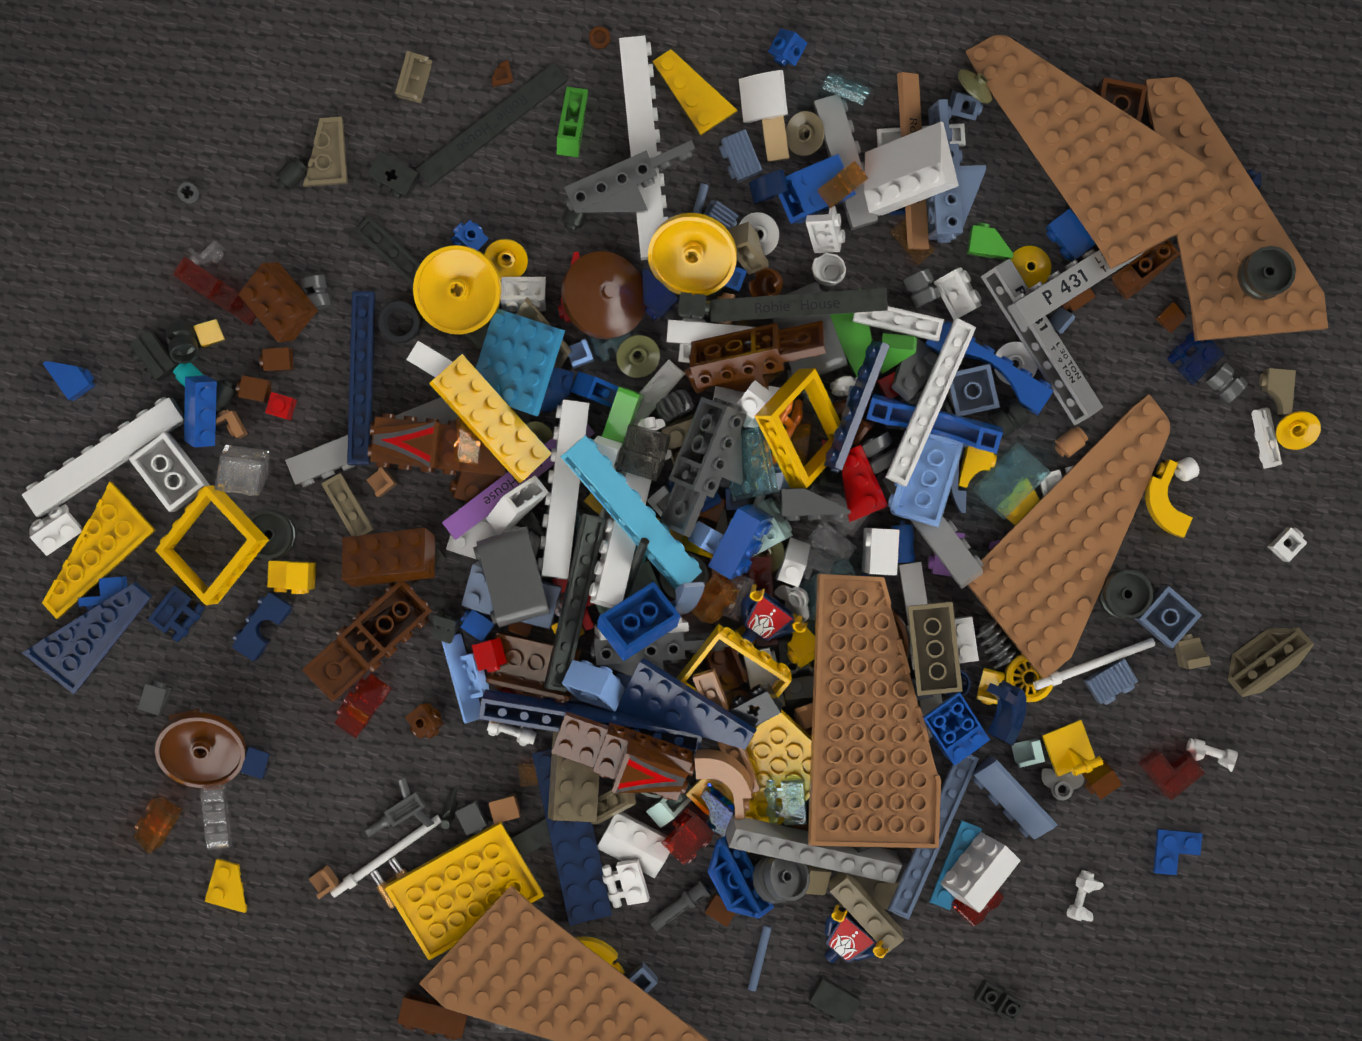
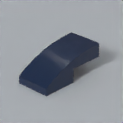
(768, 186)

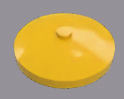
(692, 254)
(457, 289)

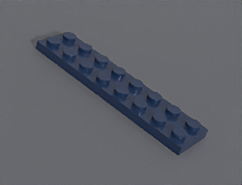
(574, 856)

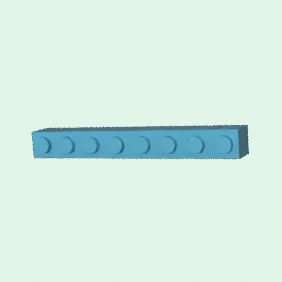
(630, 512)

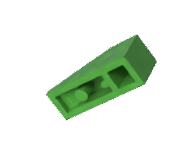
(572, 122)

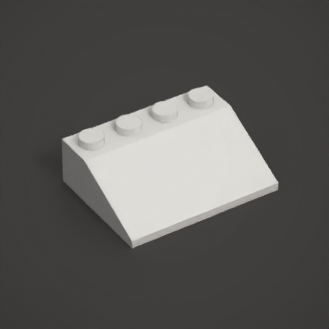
(908, 170)

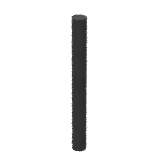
(636, 563)

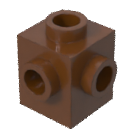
(425, 721)

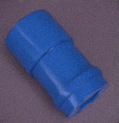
(906, 544)

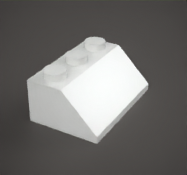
(632, 839)

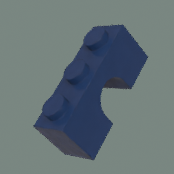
(249, 640)

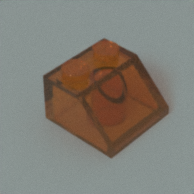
(157, 823)

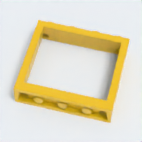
(777, 437)
(255, 542)
(744, 647)

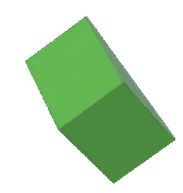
(900, 349)

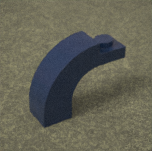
(1009, 713)

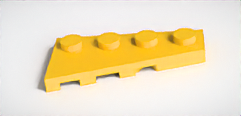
(698, 98)

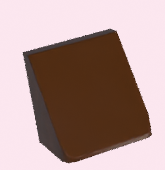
(1170, 317)
(521, 628)

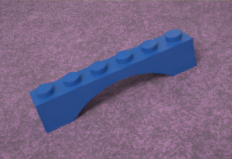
(1029, 391)
(962, 429)

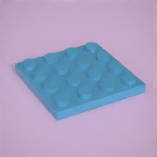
(519, 359)

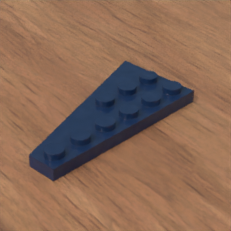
(82, 644)
(669, 702)

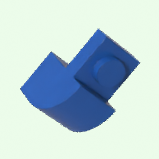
(108, 588)

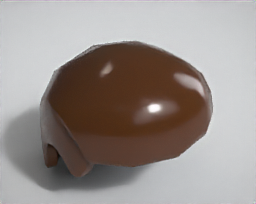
(767, 283)

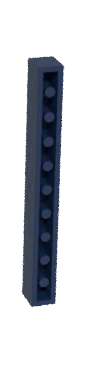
(549, 714)

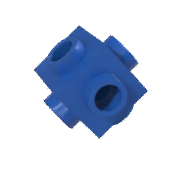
(787, 47)
(469, 235)

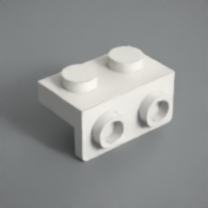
(54, 529)

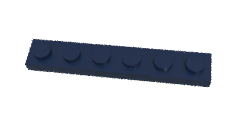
(856, 405)

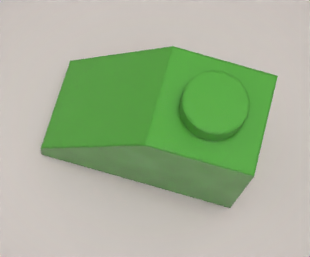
(987, 243)

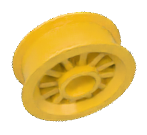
(1009, 673)

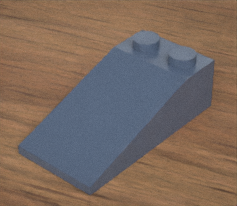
(478, 596)

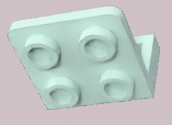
(781, 528)

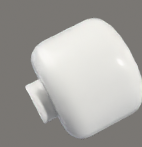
(1187, 469)

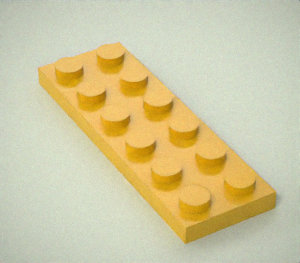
(490, 418)

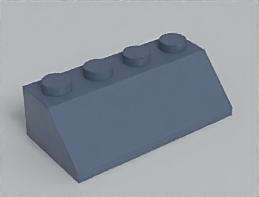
(1013, 798)

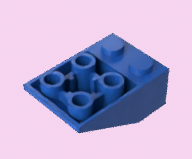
(803, 185)
(955, 729)

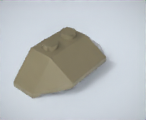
(1267, 659)

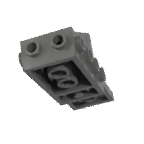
(622, 195)
(715, 456)
(668, 647)

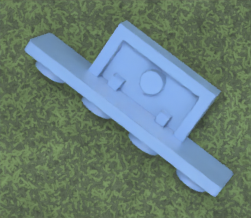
(466, 678)

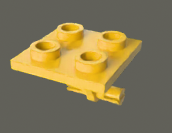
(1071, 750)

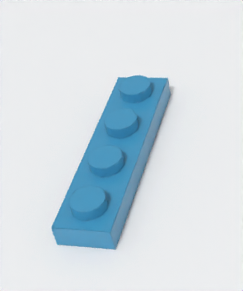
(963, 838)

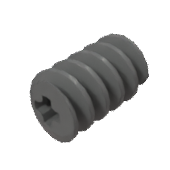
(995, 643)

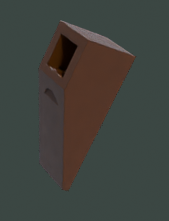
(1144, 269)

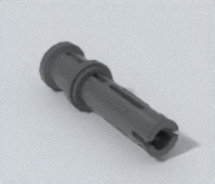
(688, 900)

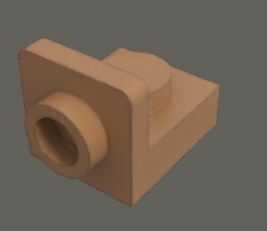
(234, 424)

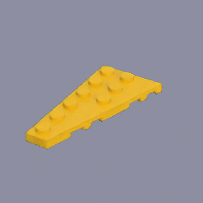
(103, 544)

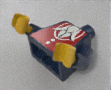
(767, 617)
(849, 939)

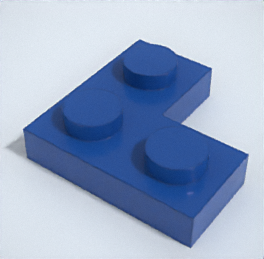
(1171, 844)

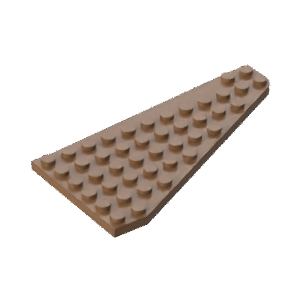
(1109, 167)
(1219, 243)
(1057, 557)
(543, 981)

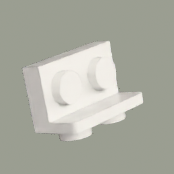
(826, 232)
(517, 289)
(958, 293)

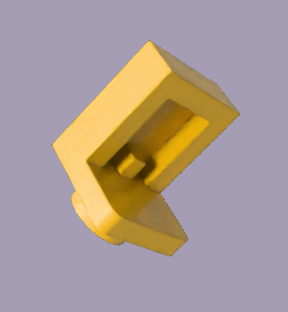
(989, 676)

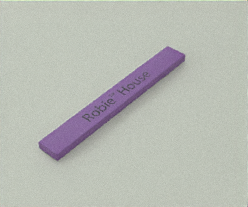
(484, 503)

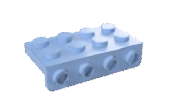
(930, 482)

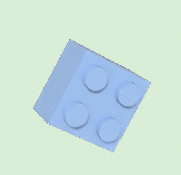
(594, 685)

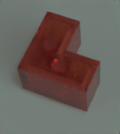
(361, 706)
(1171, 778)
(687, 837)

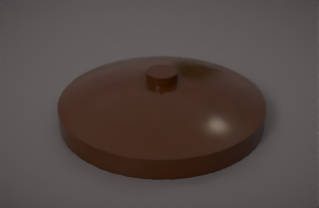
(603, 295)
(200, 750)

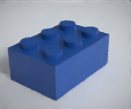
(741, 541)
(638, 621)

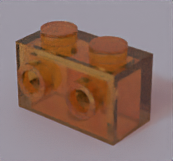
(716, 596)

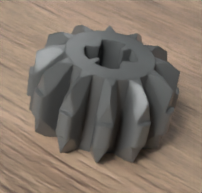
(674, 405)

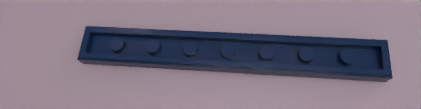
(361, 377)

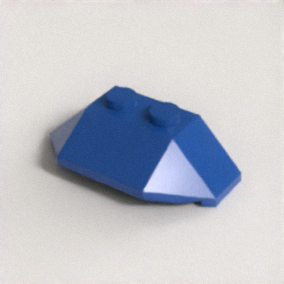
(733, 879)

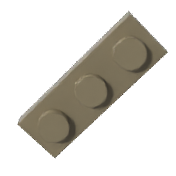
(347, 505)
(612, 804)

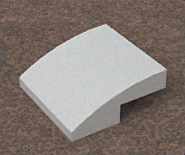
(763, 96)

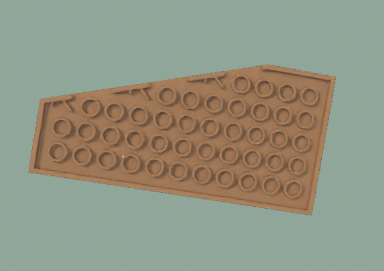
(869, 737)

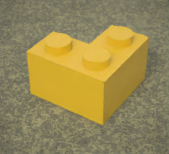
(291, 575)

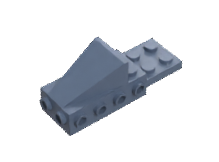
(950, 208)

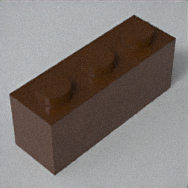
(431, 1017)

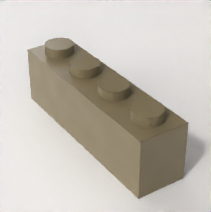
(866, 910)

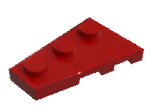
(861, 486)

